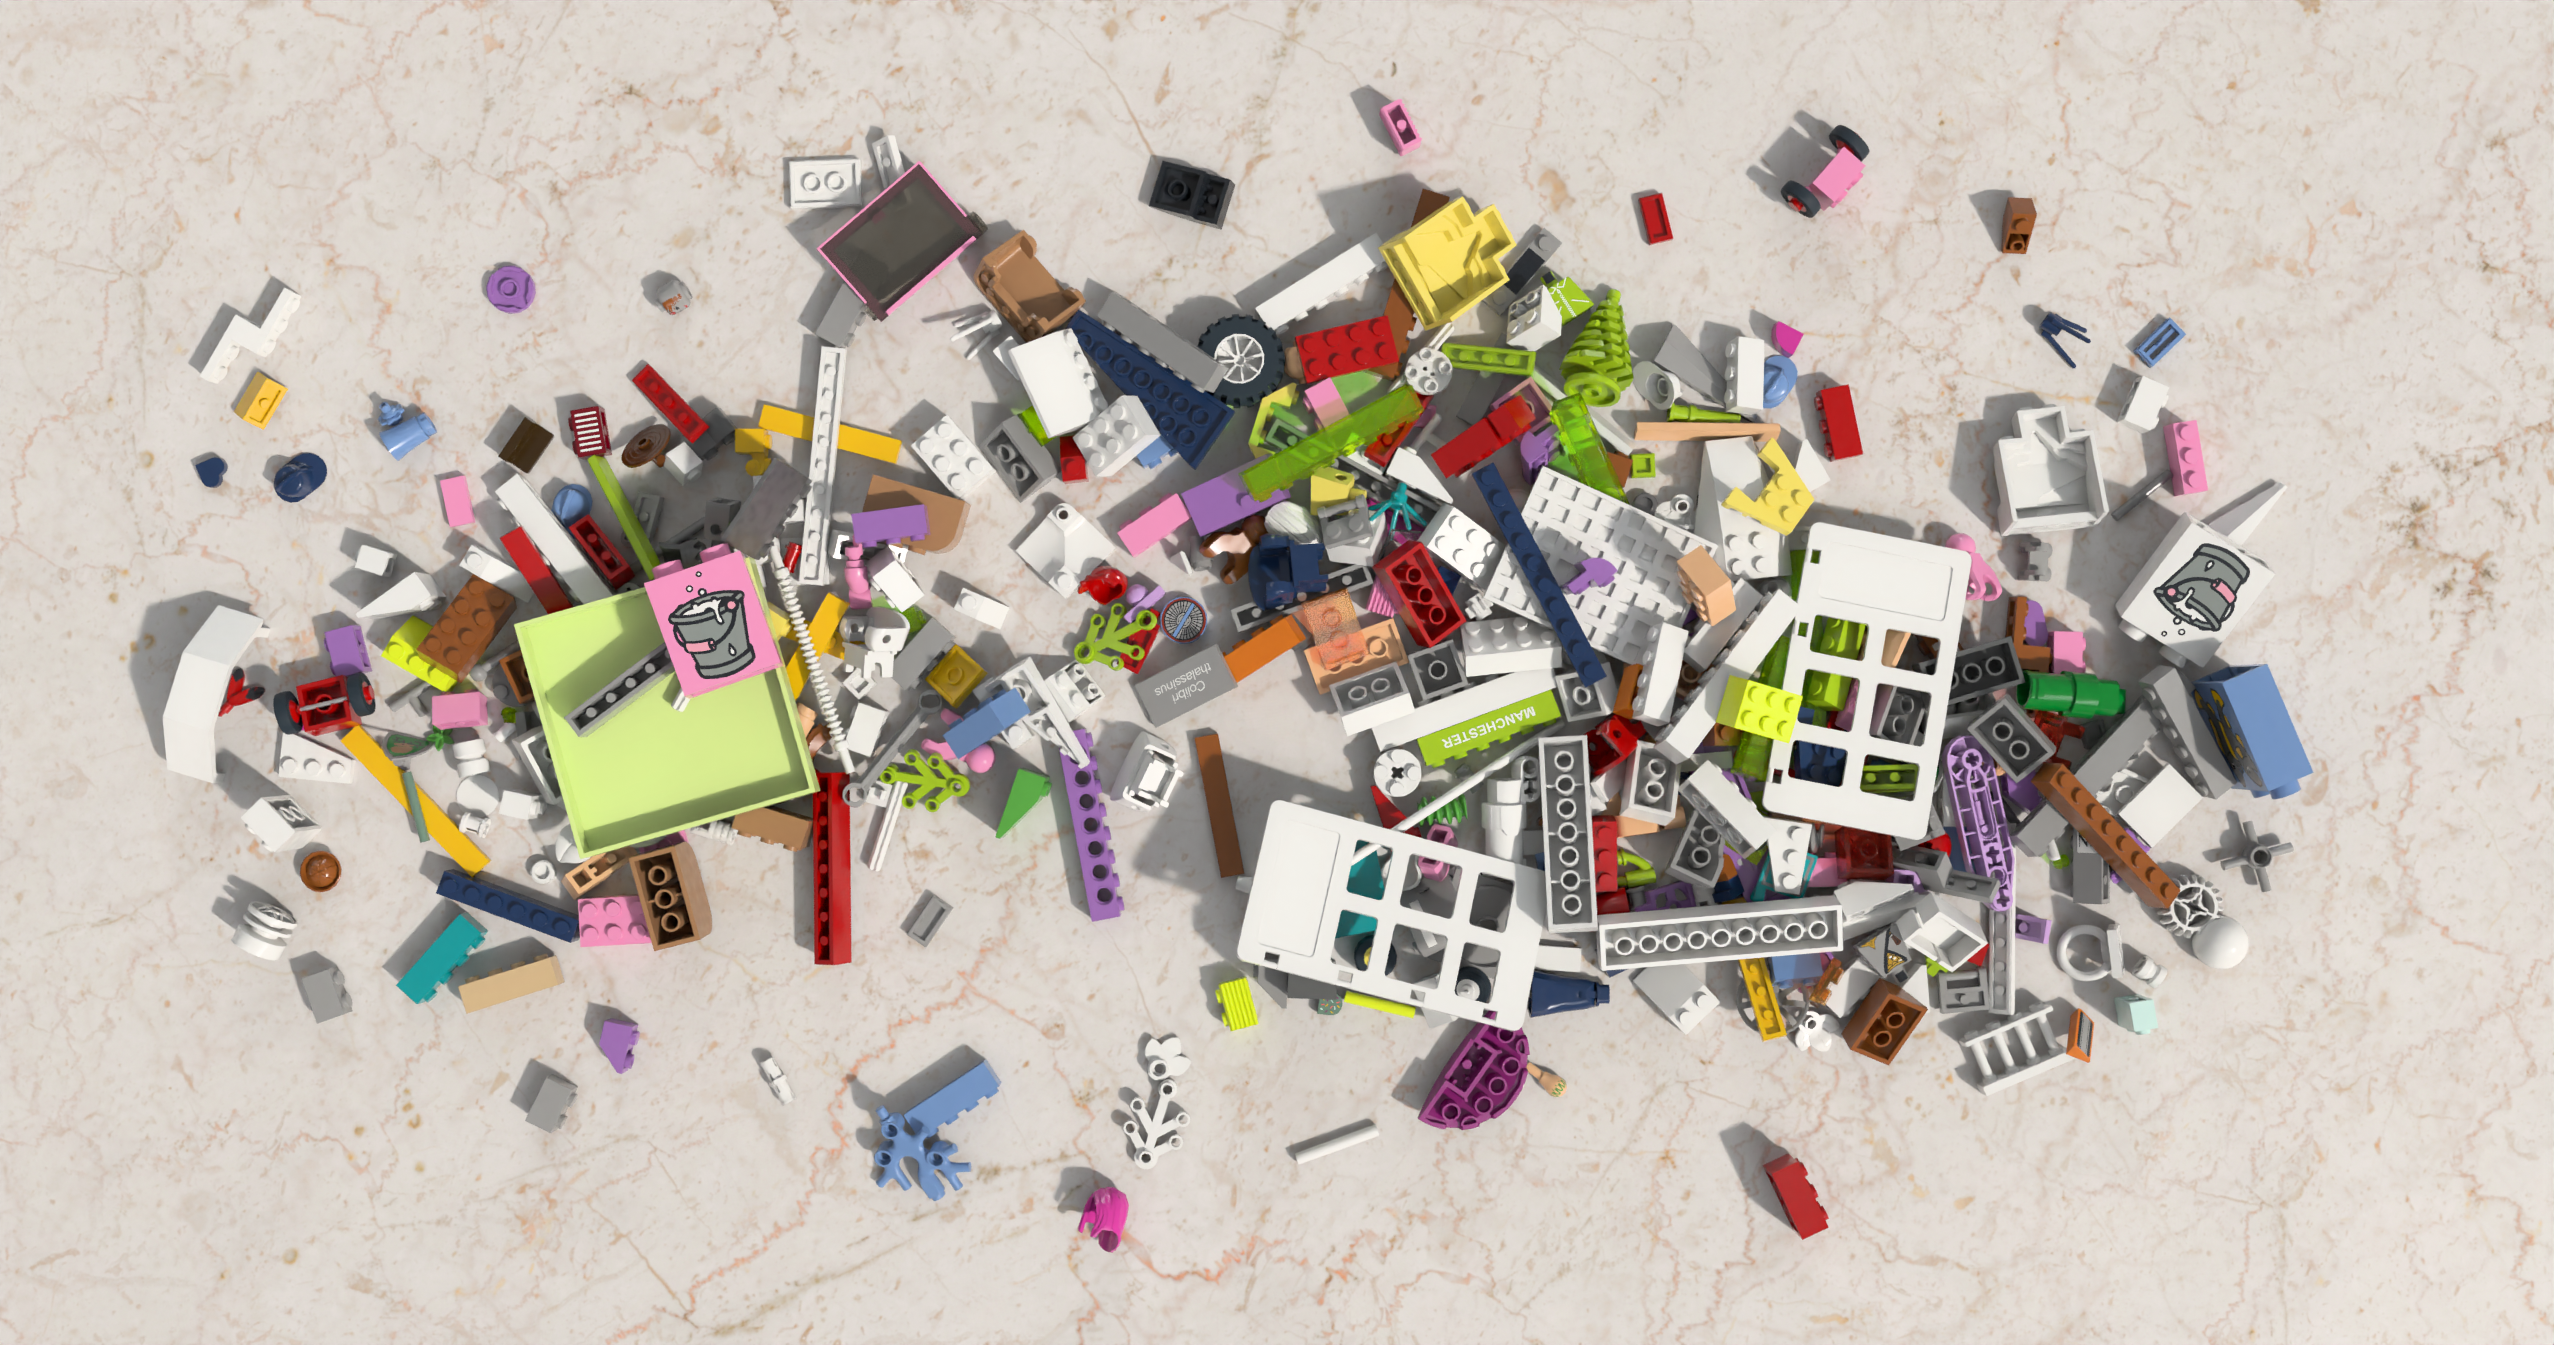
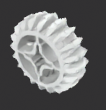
(2194, 898)

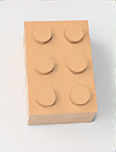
(1705, 586)

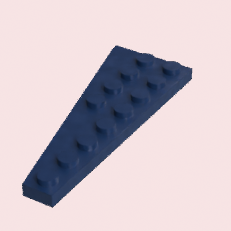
(1181, 413)

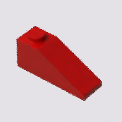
(1390, 814)

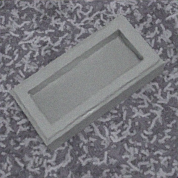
(929, 921)

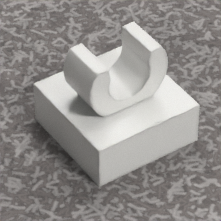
(879, 793)

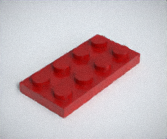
(1346, 349)

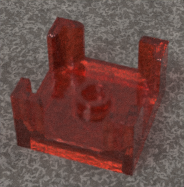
(2055, 728)

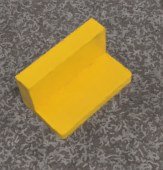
(260, 400)

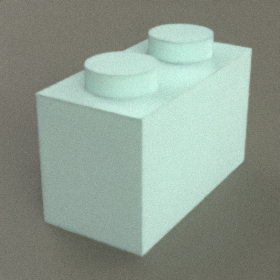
(2136, 1013)

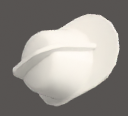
(1656, 385)

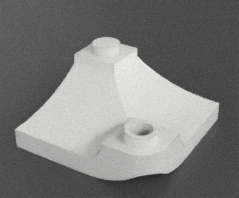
(1065, 549)

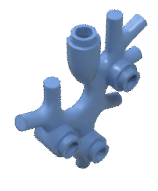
(905, 1145)

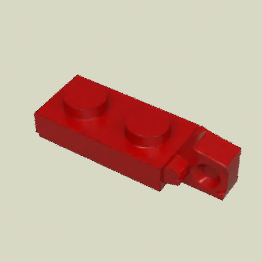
(1144, 639)

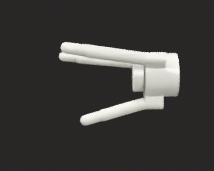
(988, 321)

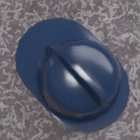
(300, 477)

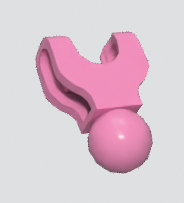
(1979, 572)
(978, 760)

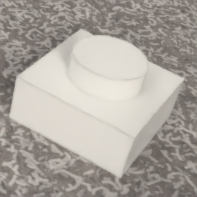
(859, 686)

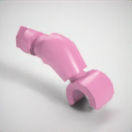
(857, 578)

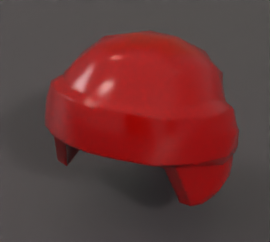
(1104, 584)

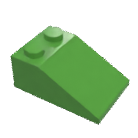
(1025, 794)

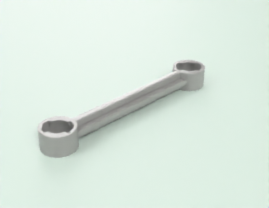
(892, 748)

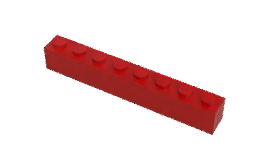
(832, 870)

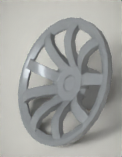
(1782, 1003)

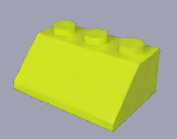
(402, 652)

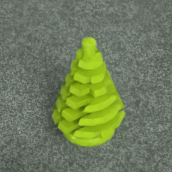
(1600, 358)

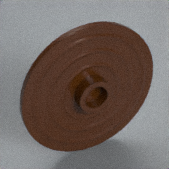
(646, 447)

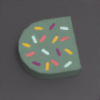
(1329, 1007)

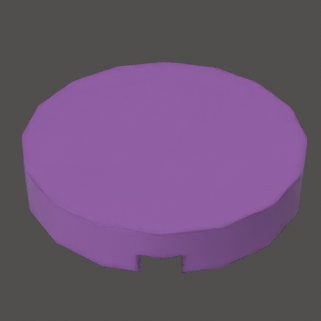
(511, 289)

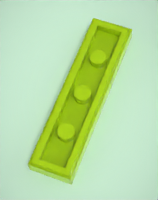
(1490, 359)

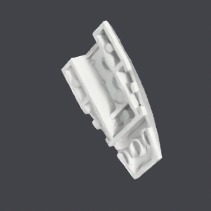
(1744, 544)

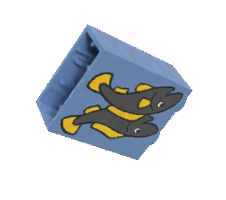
(2252, 729)

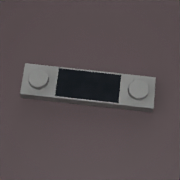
(1523, 271)

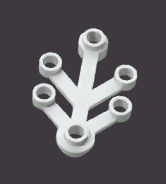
(1155, 1128)

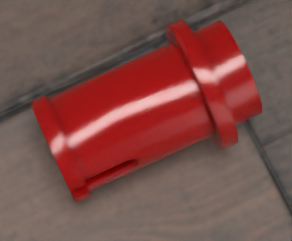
(791, 555)

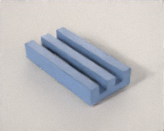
(2144, 356)

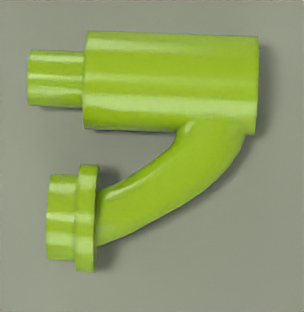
(1638, 877)

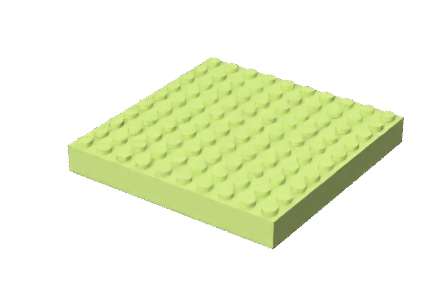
(650, 764)

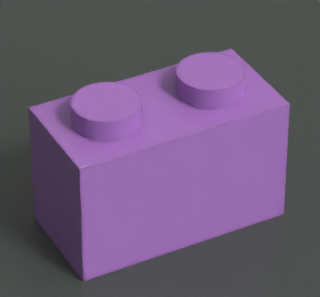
(347, 651)

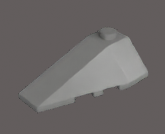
(1697, 853)

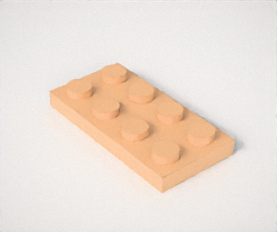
(1383, 646)

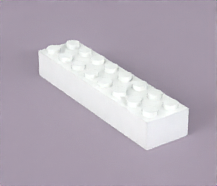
(1740, 659)
(1568, 834)

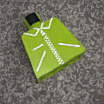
(1567, 297)

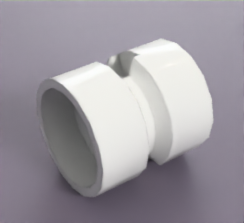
(471, 758)

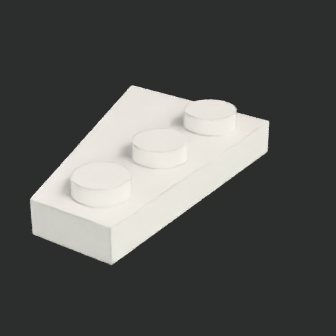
(1788, 853)

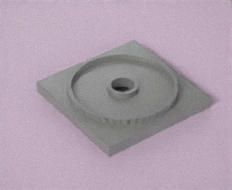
(1489, 902)

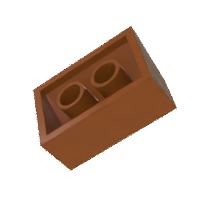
(1883, 1022)

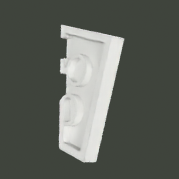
(310, 761)

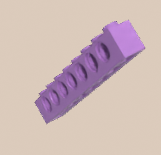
(1098, 908)

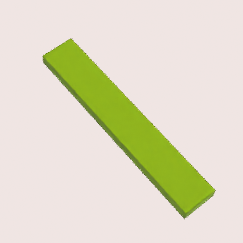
(625, 514)

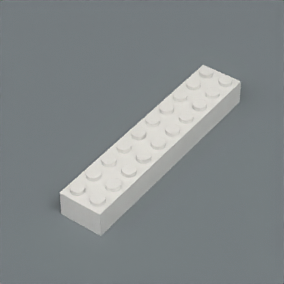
(1719, 933)

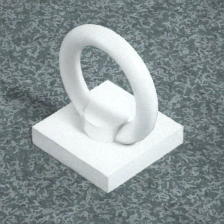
(2110, 947)

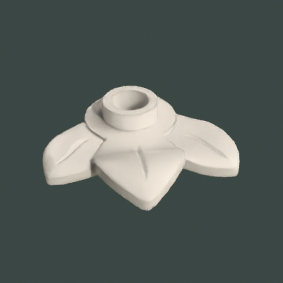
(1672, 514)
(1817, 1033)
(1168, 1055)

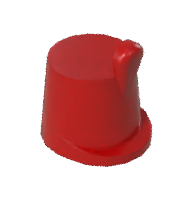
(1612, 902)

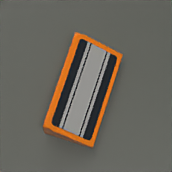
(2080, 1036)

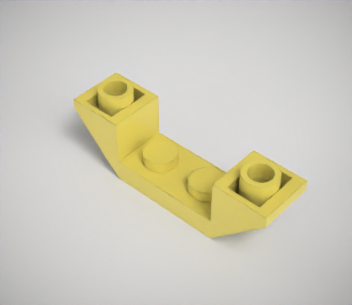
(1284, 398)

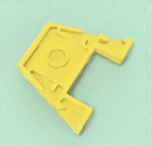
(1781, 500)

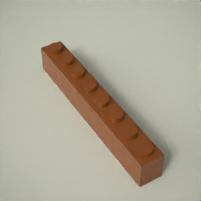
(1398, 307)
(2105, 835)

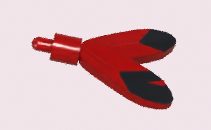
(235, 694)

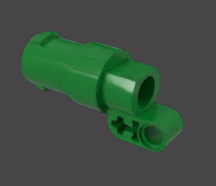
(2070, 694)

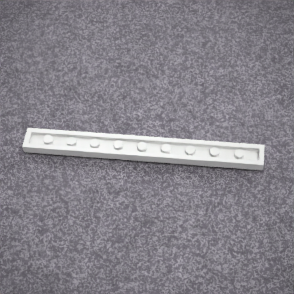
(822, 466)

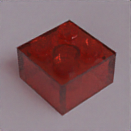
(1863, 854)

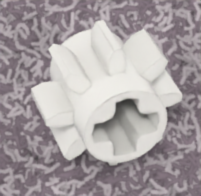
(1478, 607)

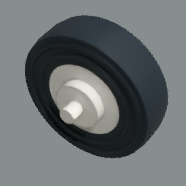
(1473, 984)

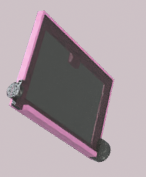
(900, 241)

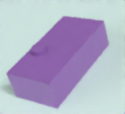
(1226, 500)

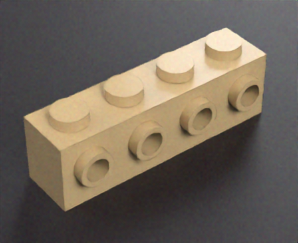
(510, 984)

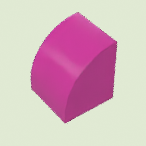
(1785, 338)

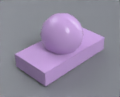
(1140, 599)

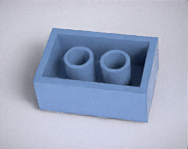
(986, 722)

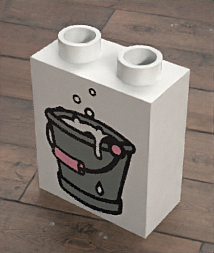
(2192, 592)

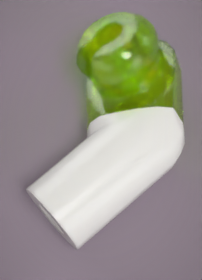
(509, 724)
(2054, 857)

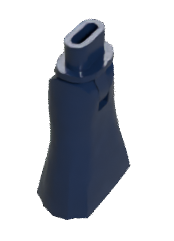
(1563, 993)

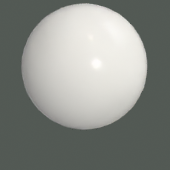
(2221, 943)

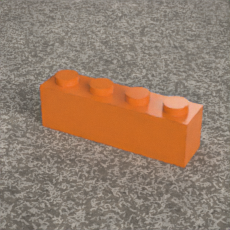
(1263, 647)

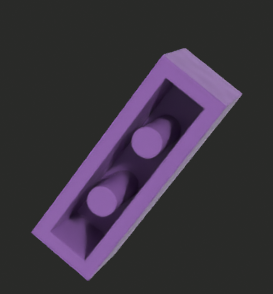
(891, 525)

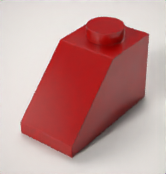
(1072, 461)

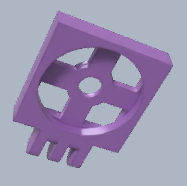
(1651, 896)

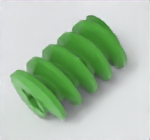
(1454, 808)

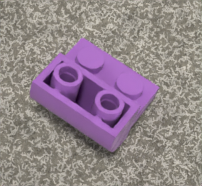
(1538, 452)
(1592, 573)

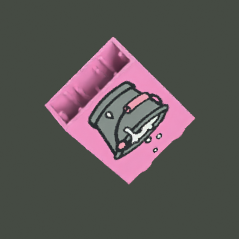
(712, 621)

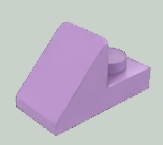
(2032, 928)

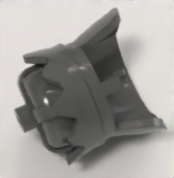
(686, 552)

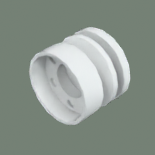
(264, 932)

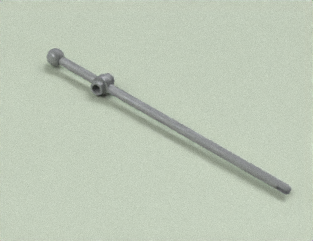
(480, 670)

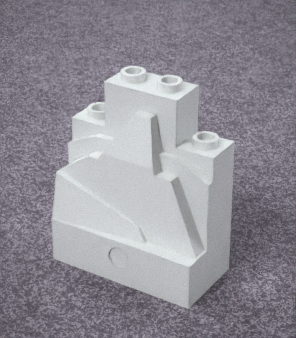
(2048, 475)

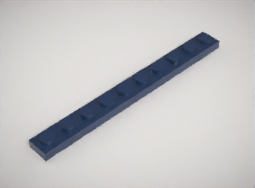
(1539, 575)

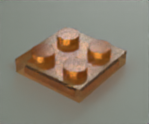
(1822, 991)

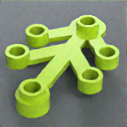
(1112, 637)
(927, 780)

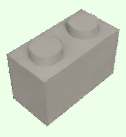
(327, 994)
(552, 1103)

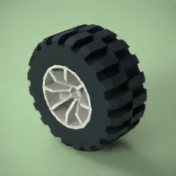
(1250, 353)

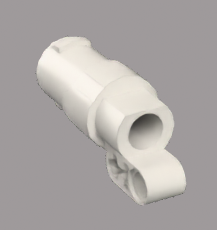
(1506, 810)

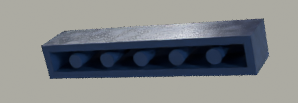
(509, 905)

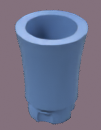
(408, 435)

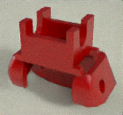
(1620, 735)

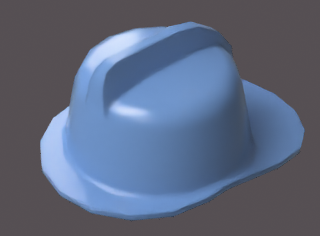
(1779, 379)
(571, 505)

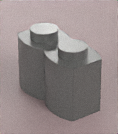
(720, 432)

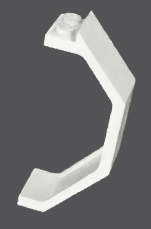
(201, 688)

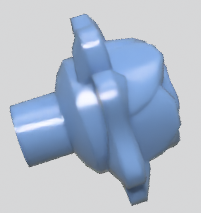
(391, 414)

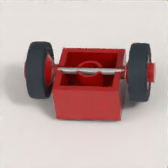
(325, 705)

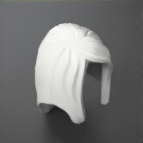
(1293, 521)

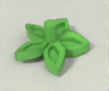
(440, 737)

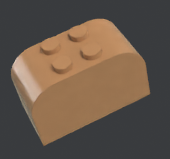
(945, 514)
(672, 895)

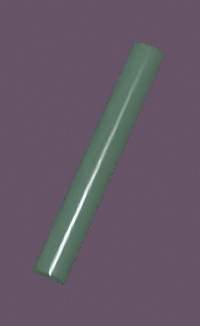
(415, 807)

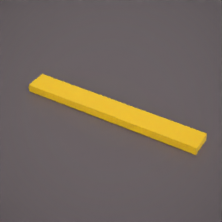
(438, 823)

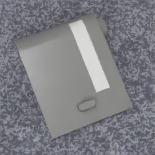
(1436, 901)

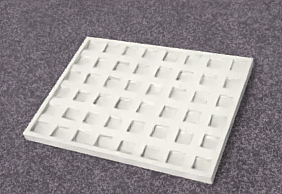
(1583, 523)

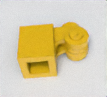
(754, 443)

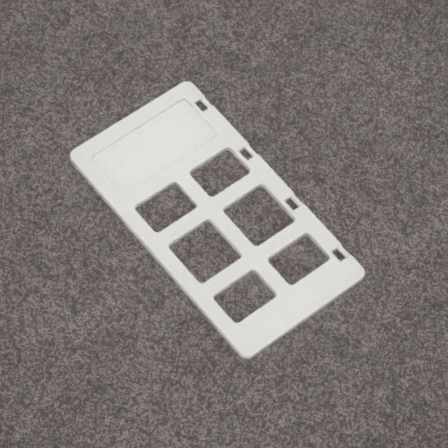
(1886, 587)
(1303, 890)

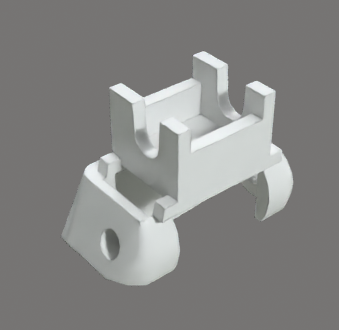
(883, 634)
(1146, 775)

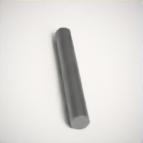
(2141, 495)

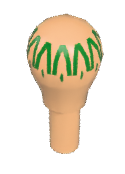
(1553, 1084)

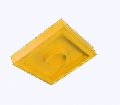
(956, 676)

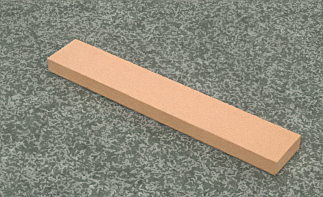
(1704, 431)

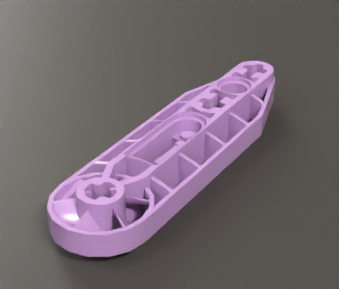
(1979, 814)

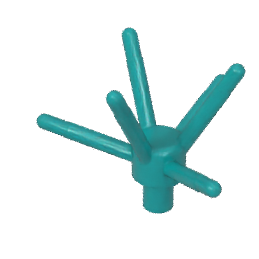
(1397, 502)

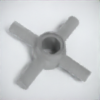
(2265, 856)

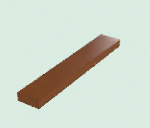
(1219, 805)

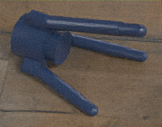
(2053, 325)

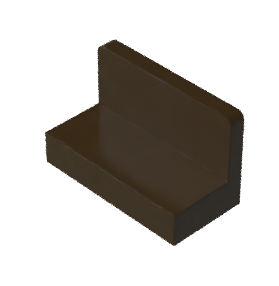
(526, 445)

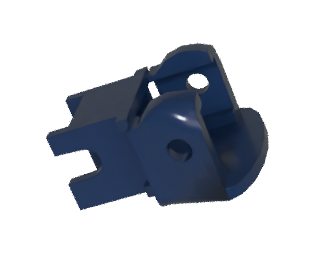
(1279, 573)

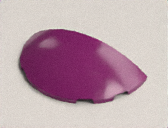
(1478, 1078)

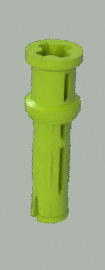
(1692, 414)

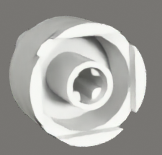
(1411, 772)

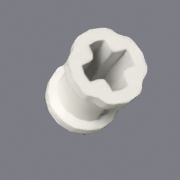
(474, 825)

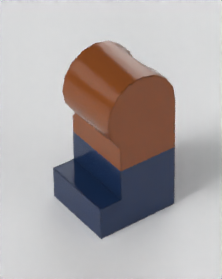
(1728, 883)

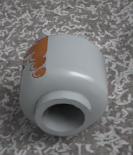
(673, 297)

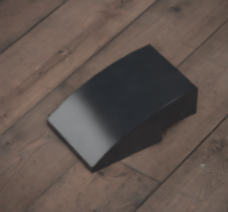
(1192, 194)

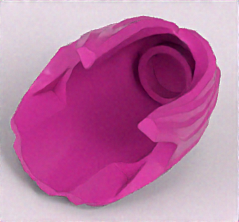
(1108, 1212)

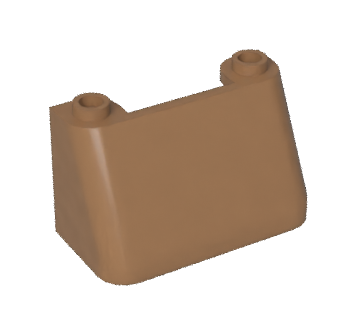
(1025, 289)

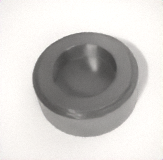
(1645, 502)

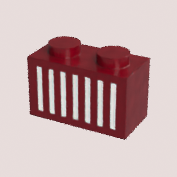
(590, 432)

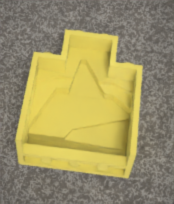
(1449, 260)

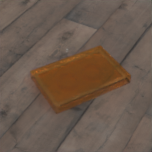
(1335, 628)

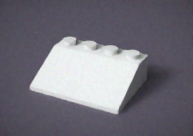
(1059, 382)

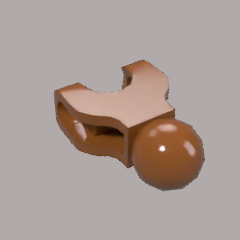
(1237, 545)

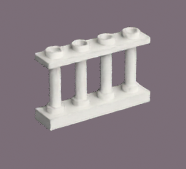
(2014, 1073)

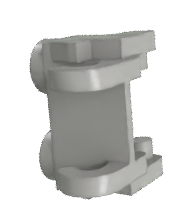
(2037, 561)

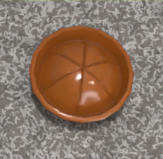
(320, 871)

